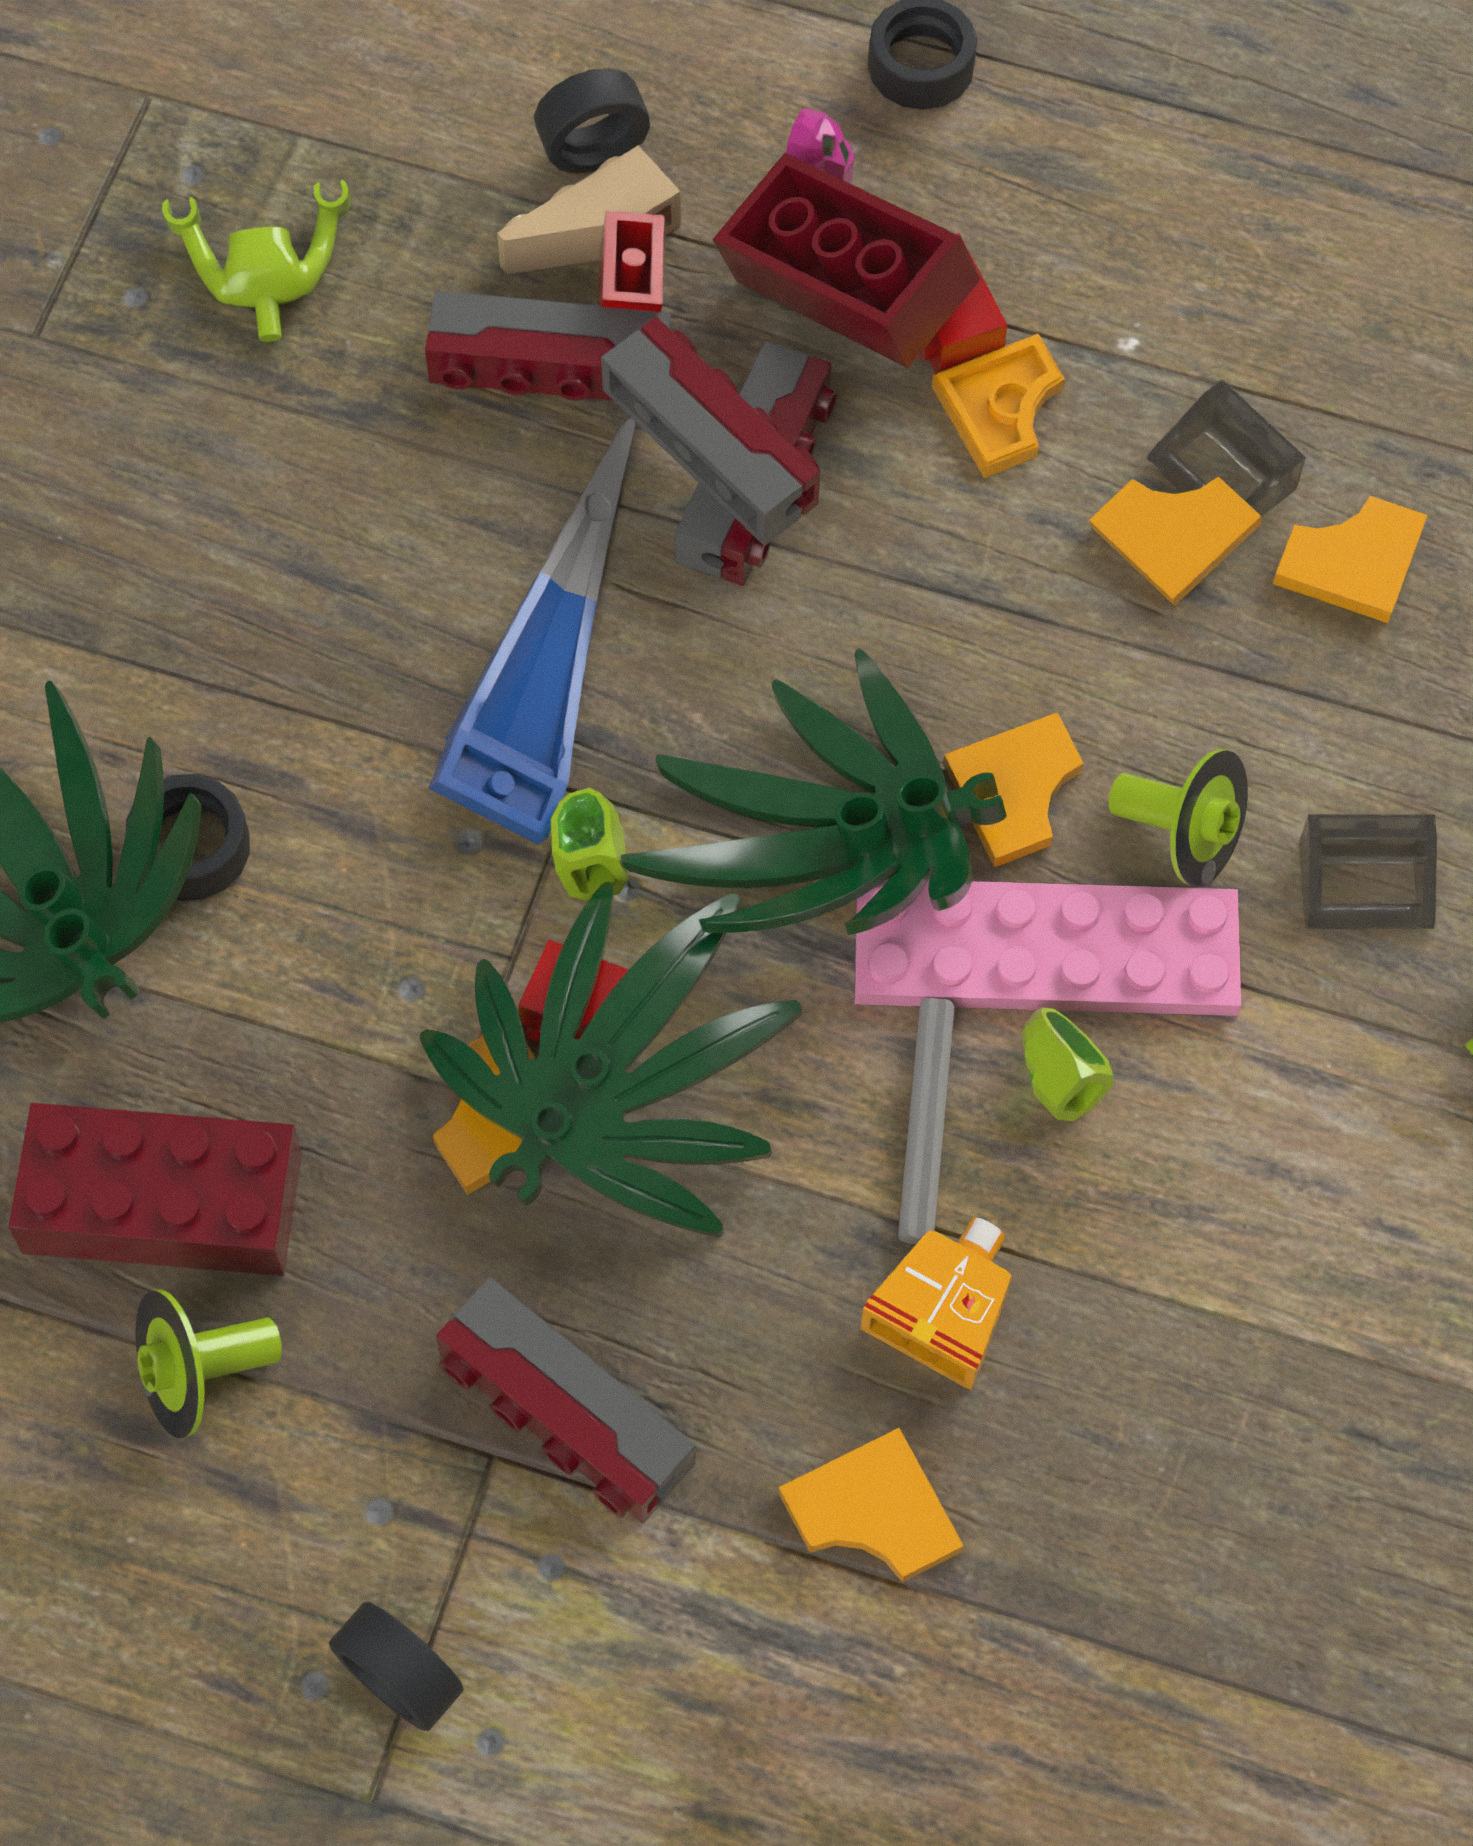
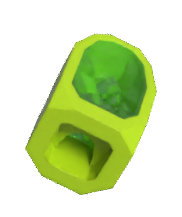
(588, 844)
(1064, 1065)

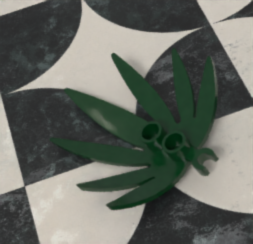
(900, 829)
(82, 922)
(577, 1091)

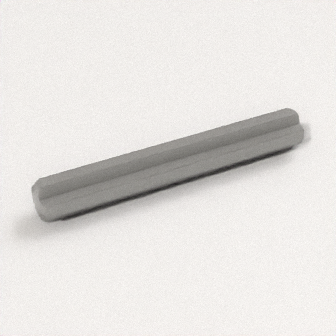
(926, 1119)

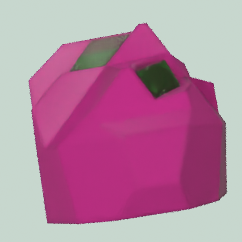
(821, 143)

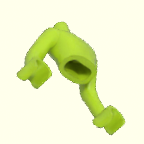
(262, 262)

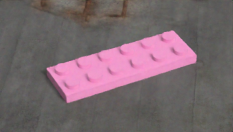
(1058, 950)

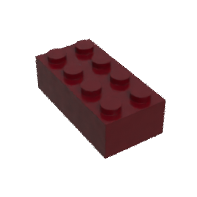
(847, 259)
(156, 1189)

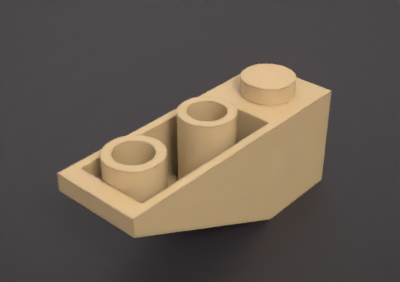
(572, 221)

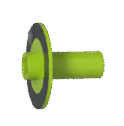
(1202, 815)
(177, 1361)

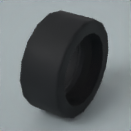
(917, 87)
(584, 98)
(228, 862)
(396, 1666)

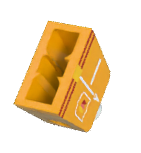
(943, 1301)

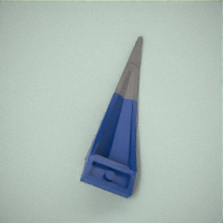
(518, 726)

